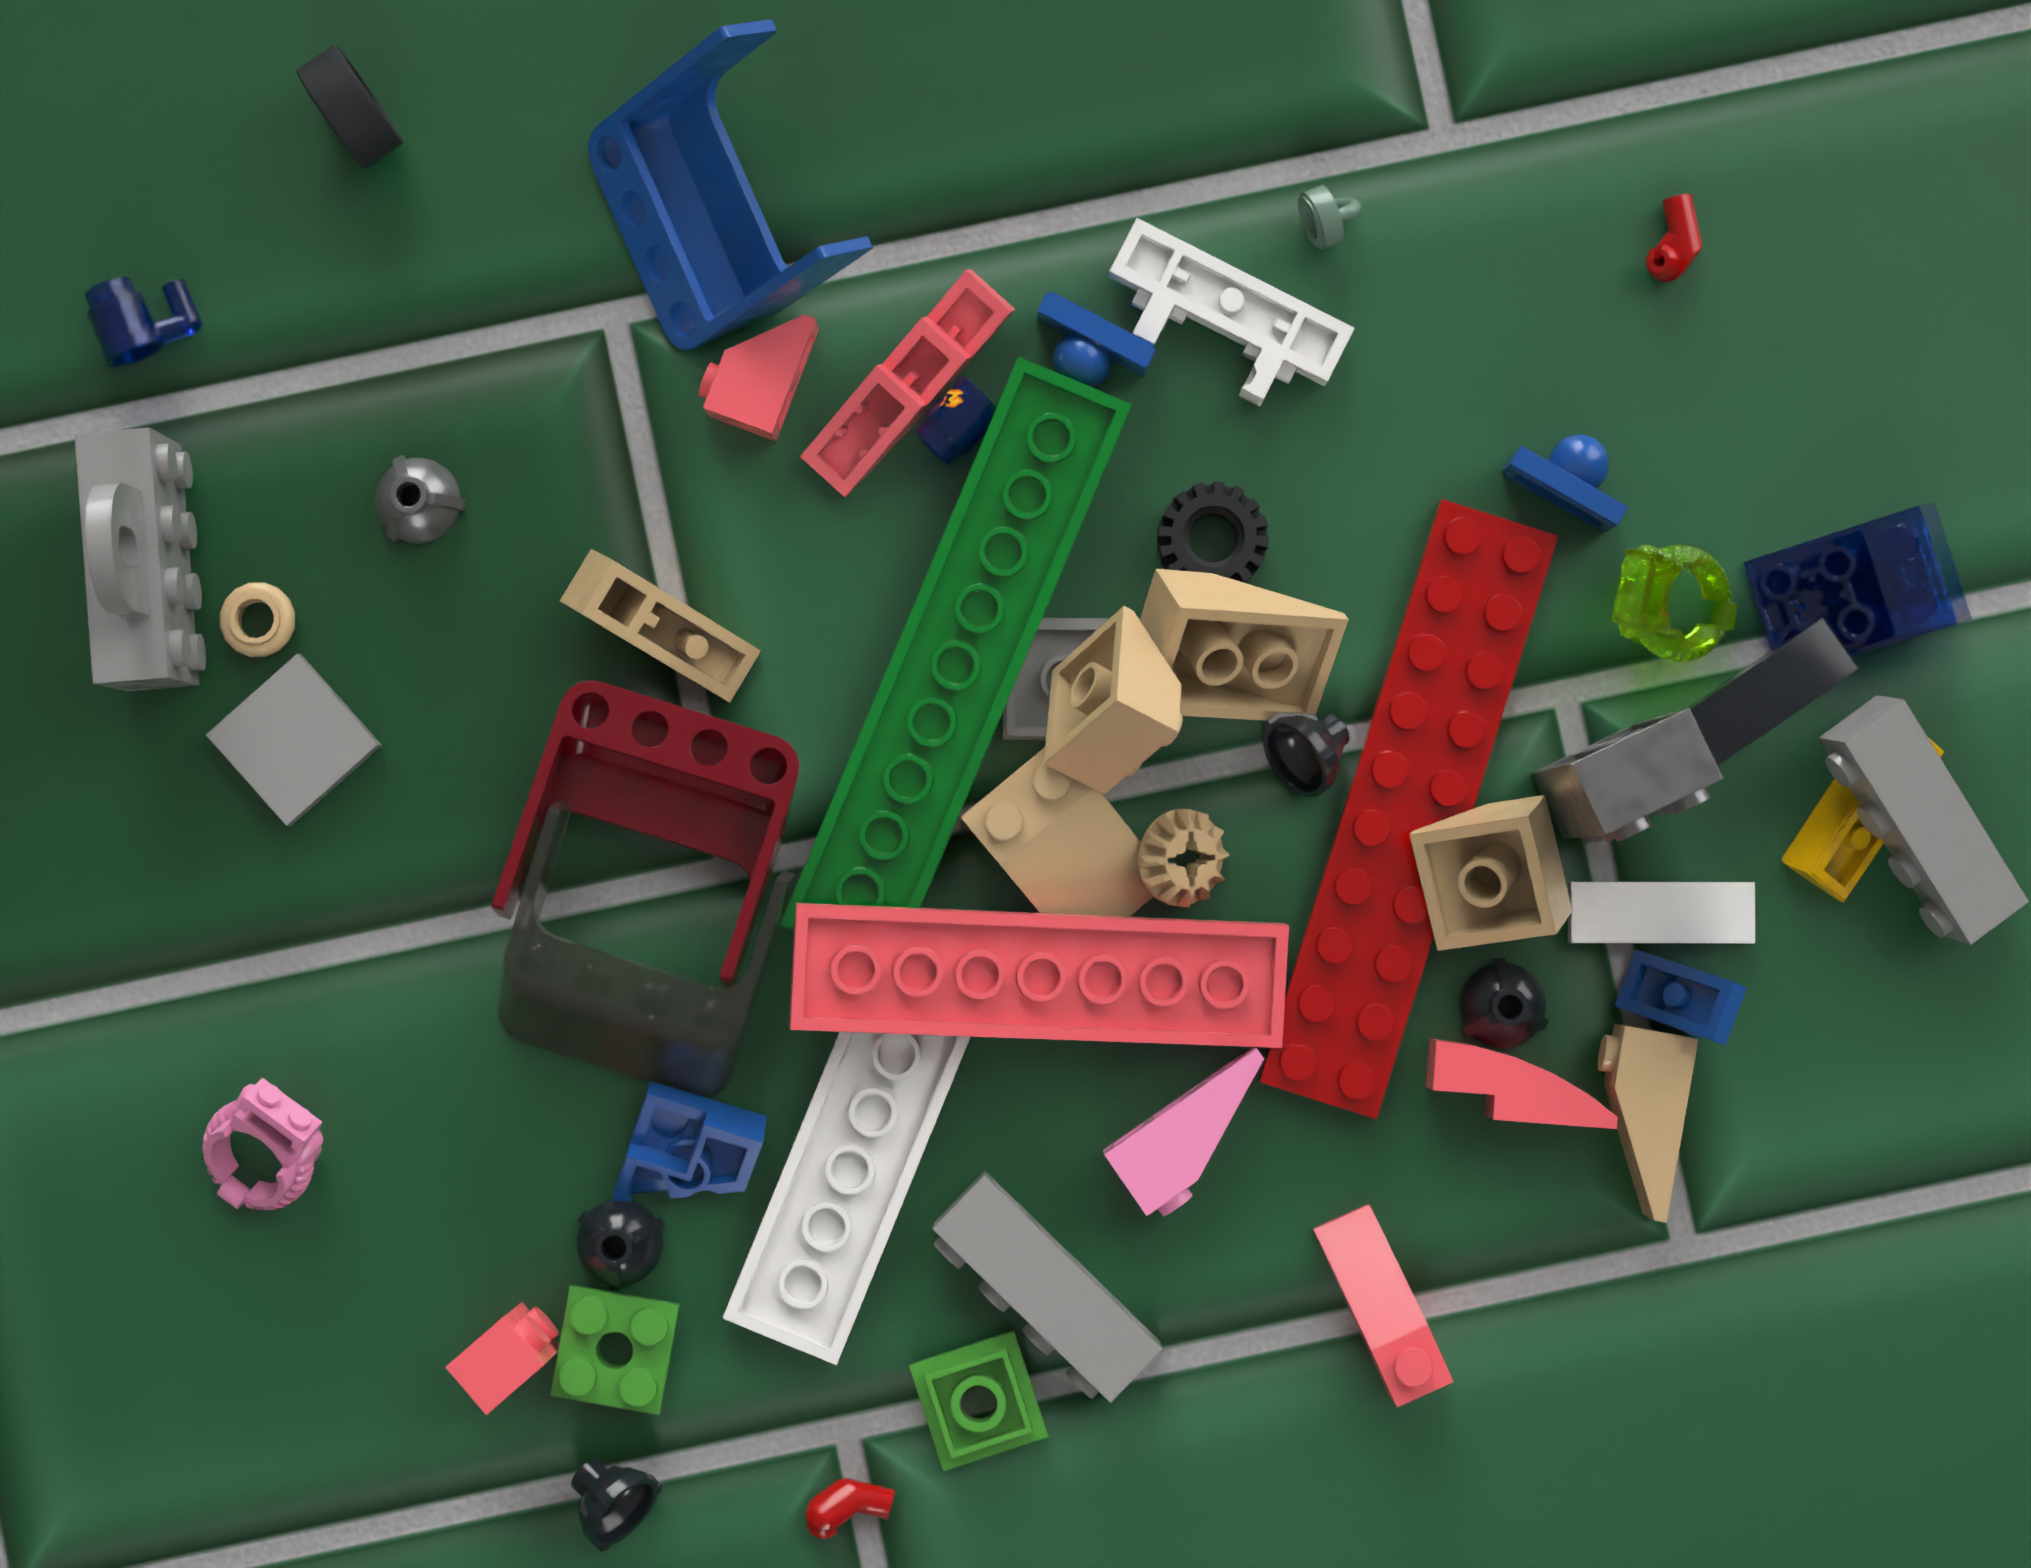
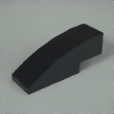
(1772, 689)

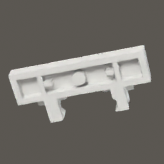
(1184, 282)

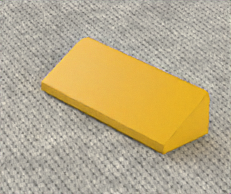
(1834, 844)

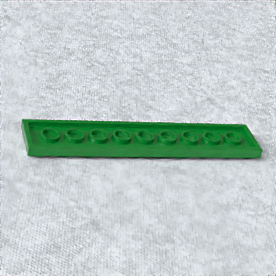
(963, 643)

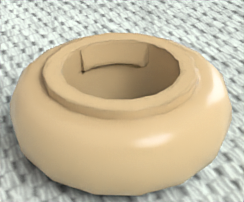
(232, 613)

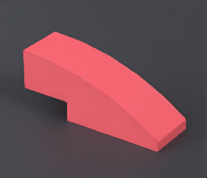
(1512, 1087)

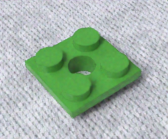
(986, 1363)
(585, 1374)

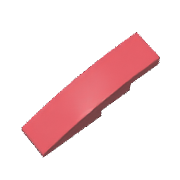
(907, 383)

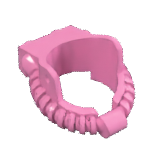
(282, 1127)

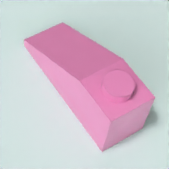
(1175, 1143)

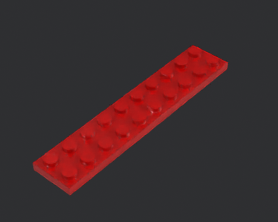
(1414, 769)

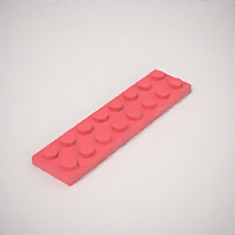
(1038, 975)

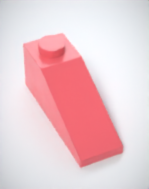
(1383, 1306)

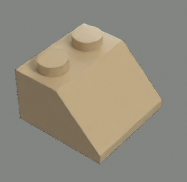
(1111, 705)
(1492, 874)

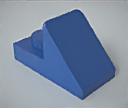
(1680, 997)

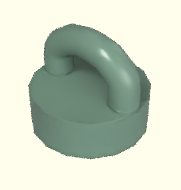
(1324, 215)

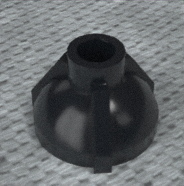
(1305, 750)
(1480, 1005)
(635, 1226)
(612, 1501)

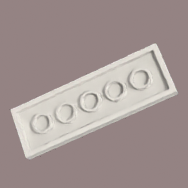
(843, 1188)

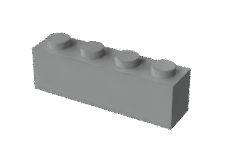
(1922, 820)
(1047, 1287)

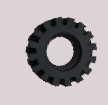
(1221, 502)

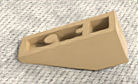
(660, 625)
(1649, 1093)

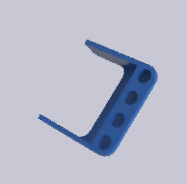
(691, 205)

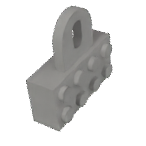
(139, 560)

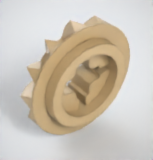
(1167, 838)

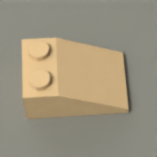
(1241, 645)
(1060, 843)

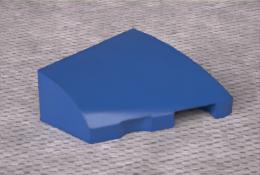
(689, 1146)

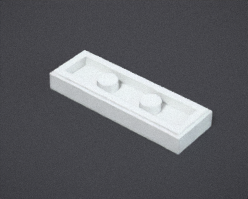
(1661, 912)

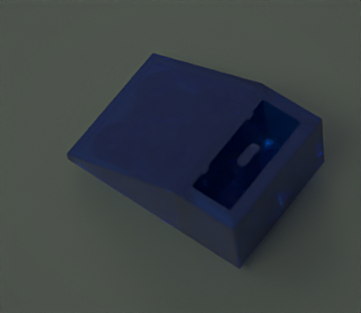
(1867, 581)

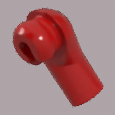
(1680, 243)
(842, 1501)

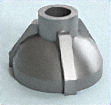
(432, 514)

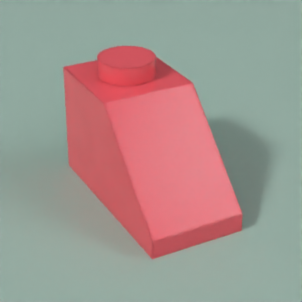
(759, 378)

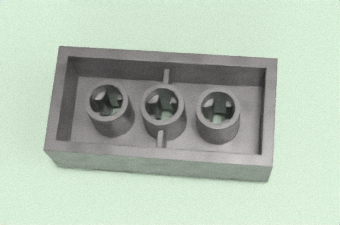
(1627, 776)

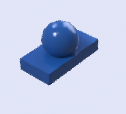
(1091, 343)
(1570, 479)

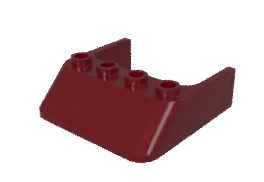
(665, 778)

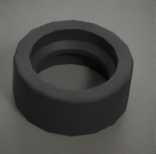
(349, 106)

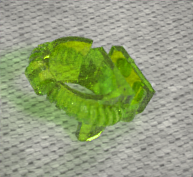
(1644, 595)

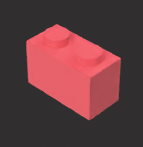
(505, 1356)

